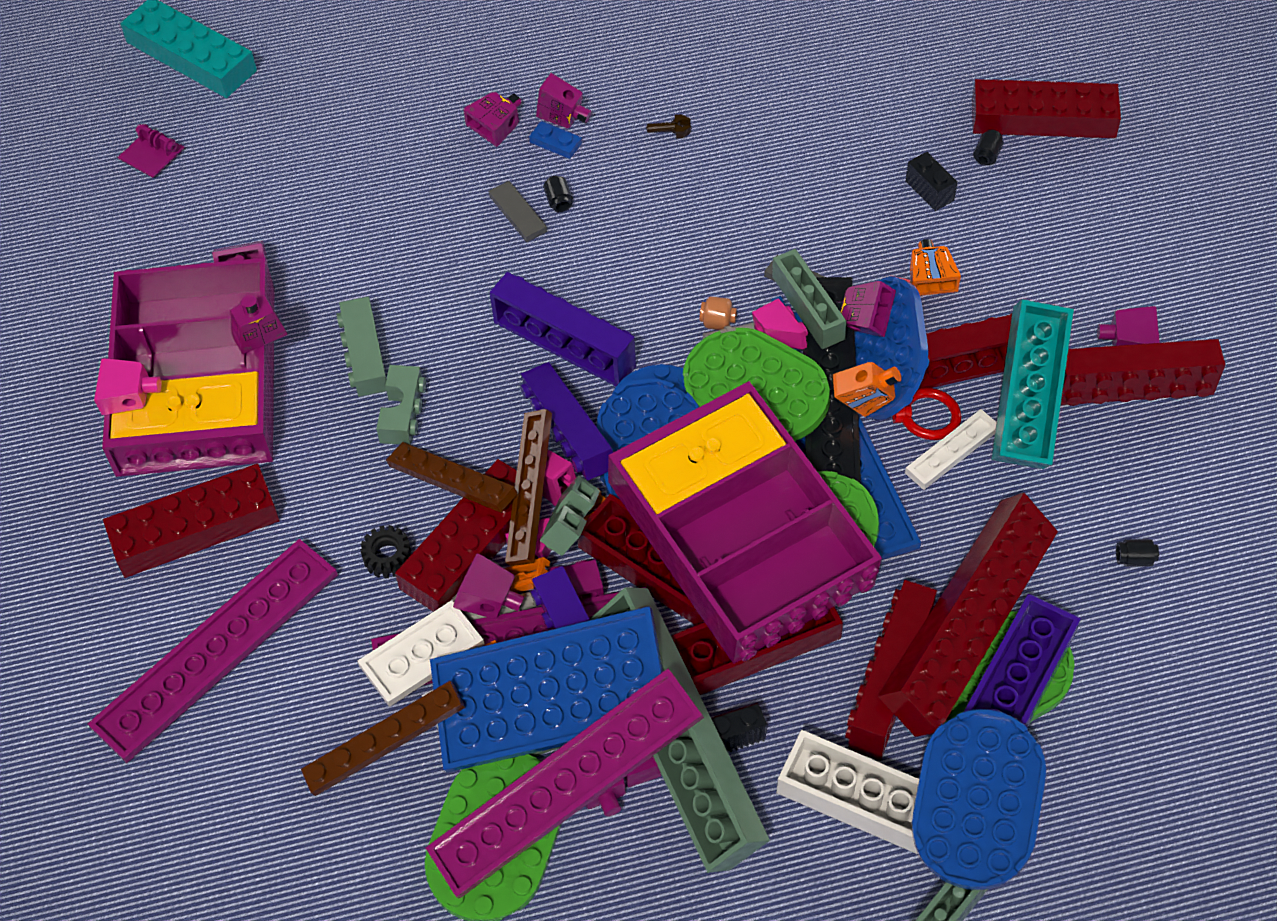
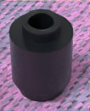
(988, 147)
(558, 193)
(1137, 552)

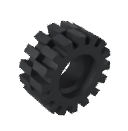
(380, 539)

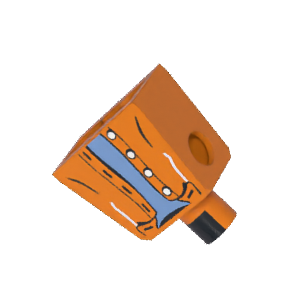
(933, 269)
(866, 387)

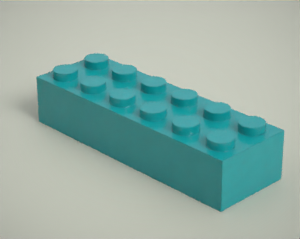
(189, 47)
(1032, 384)

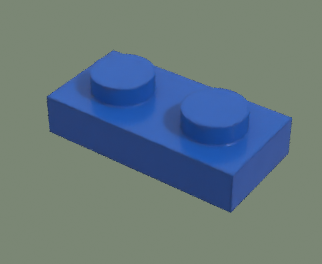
(555, 139)

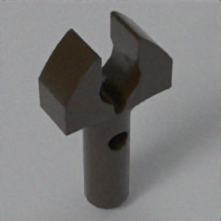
(680, 126)

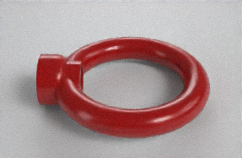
(905, 414)

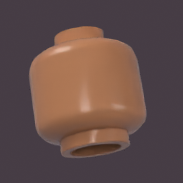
(717, 313)

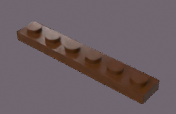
(452, 477)
(529, 486)
(382, 738)

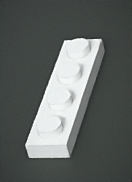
(951, 449)

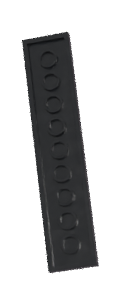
(836, 440)

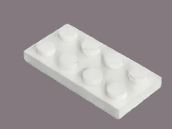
(405, 660)

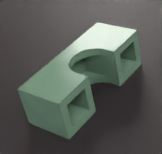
(400, 422)
(567, 518)

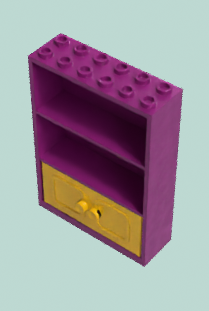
(212, 397)
(743, 521)

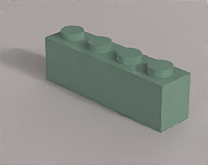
(809, 299)
(363, 346)
(951, 904)

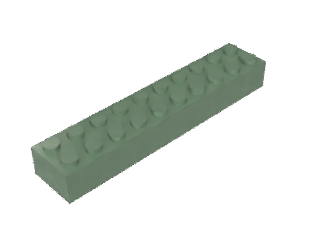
(698, 765)

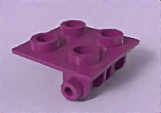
(150, 151)

